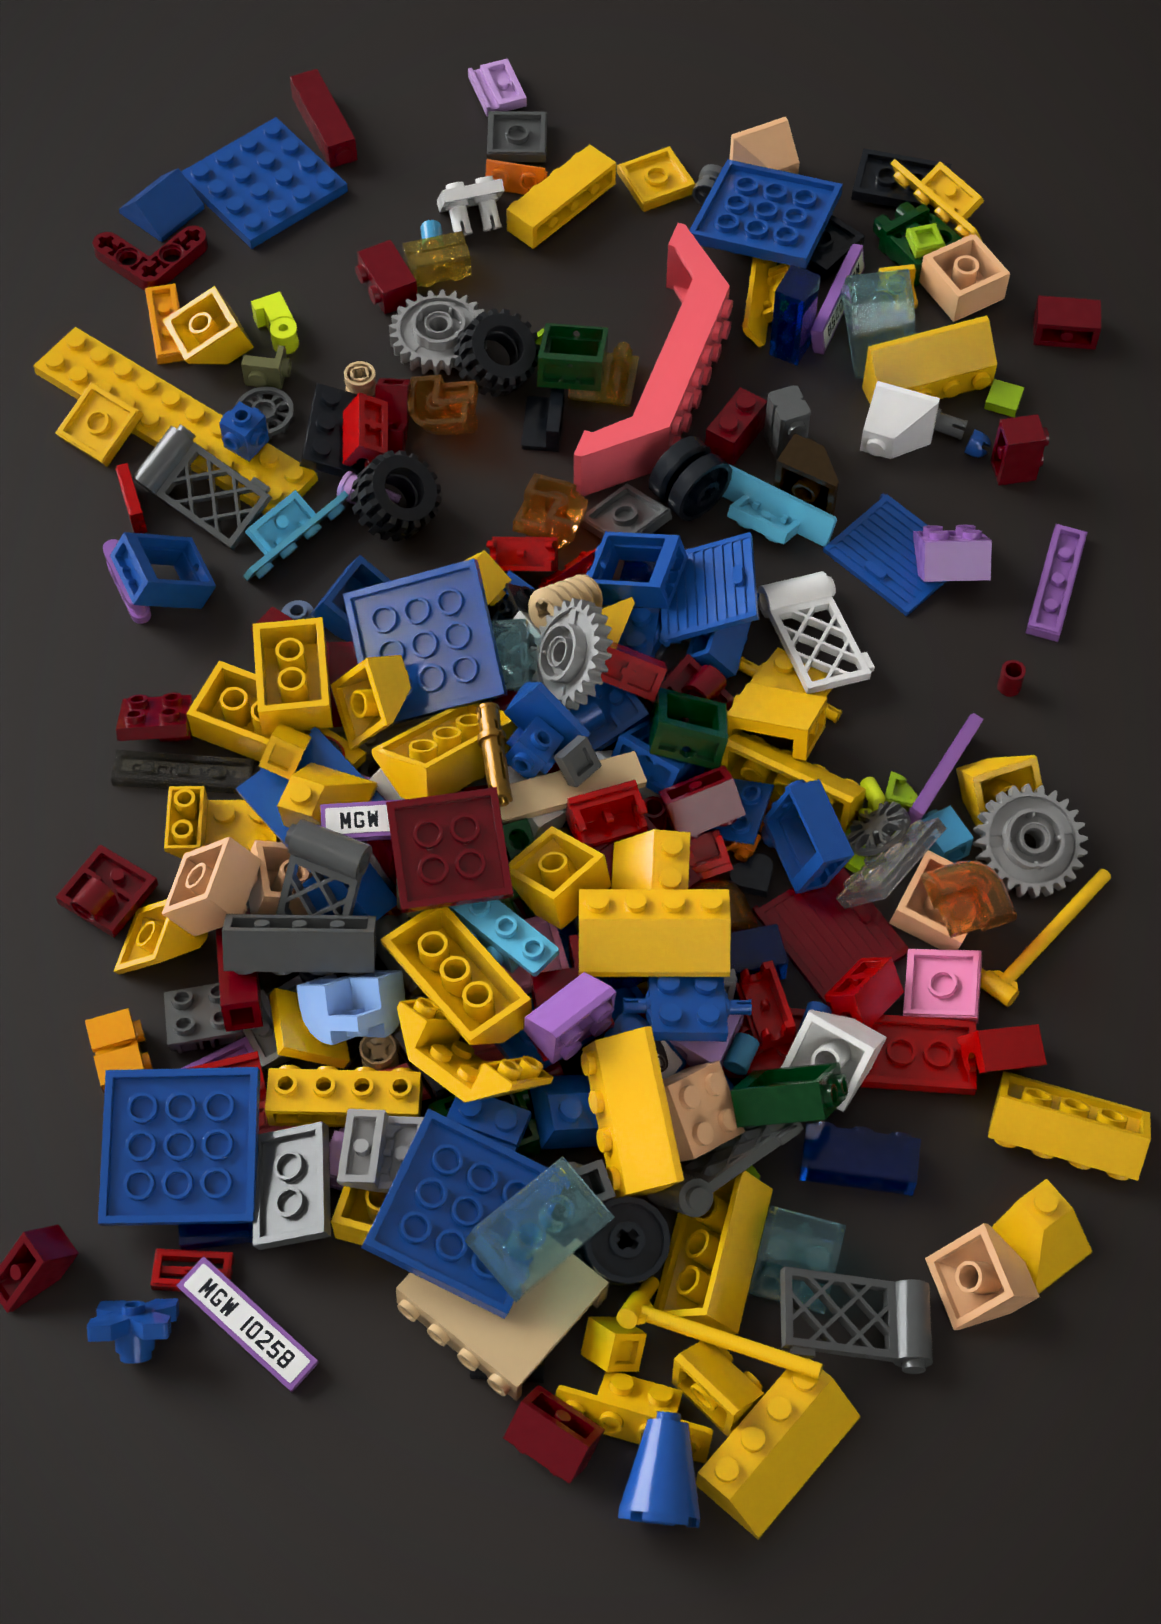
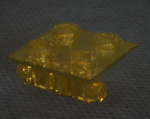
(617, 379)

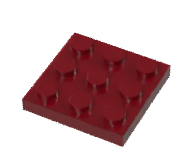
(449, 850)

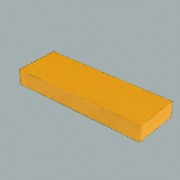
(162, 303)

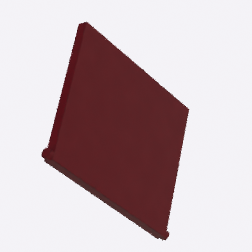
(825, 937)

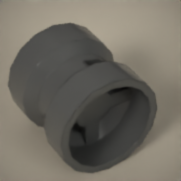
(705, 182)

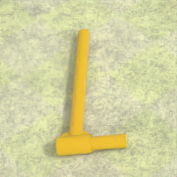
(1003, 984)
(640, 1310)

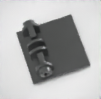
(196, 1017)

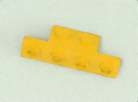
(945, 192)
(760, 298)
(626, 1405)

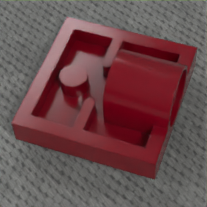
(698, 681)
(155, 718)
(107, 890)

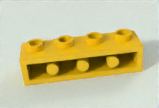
(561, 196)
(326, 1094)

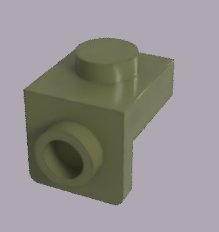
(266, 371)

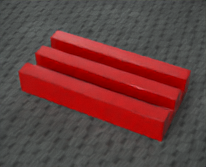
(131, 498)
(169, 1284)

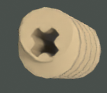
(546, 598)

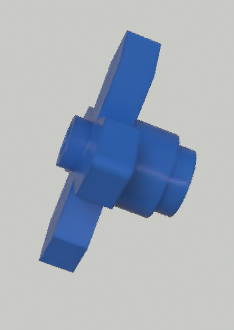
(133, 1326)

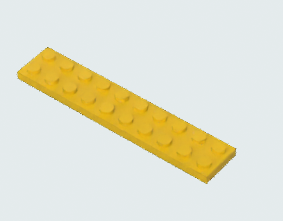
(83, 359)

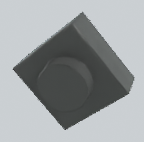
(577, 761)

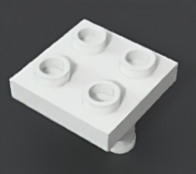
(482, 193)

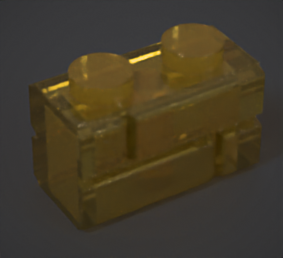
(438, 258)

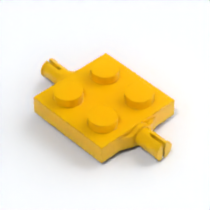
(780, 674)

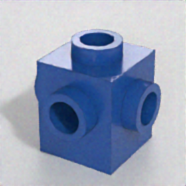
(244, 430)
(529, 754)

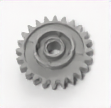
(429, 330)
(572, 652)
(1050, 826)

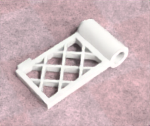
(799, 600)

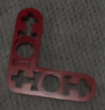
(146, 267)

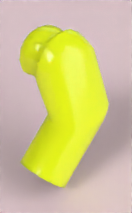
(873, 795)

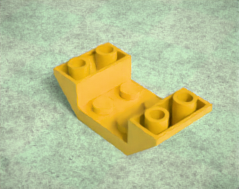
(197, 822)
(436, 1051)

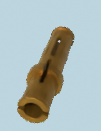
(492, 742)

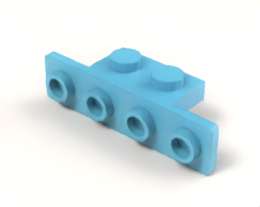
(775, 511)
(284, 525)
(507, 936)

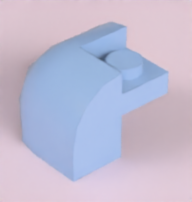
(352, 1005)

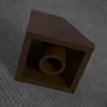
(807, 473)

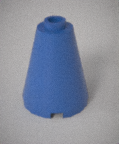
(663, 1476)

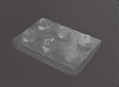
(889, 867)

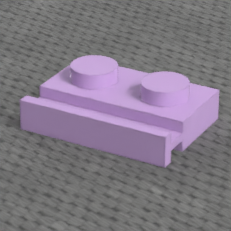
(497, 87)

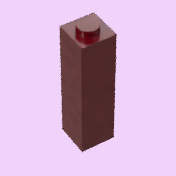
(323, 118)
(238, 994)

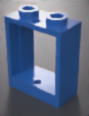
(659, 548)
(133, 563)
(658, 770)
(804, 866)

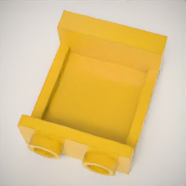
(780, 715)

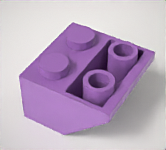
(952, 554)
(571, 1017)

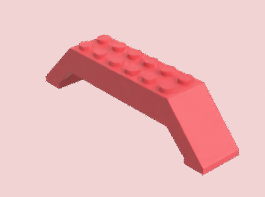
(674, 387)

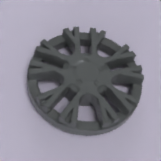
(271, 408)
(878, 828)

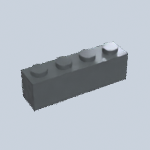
(299, 944)

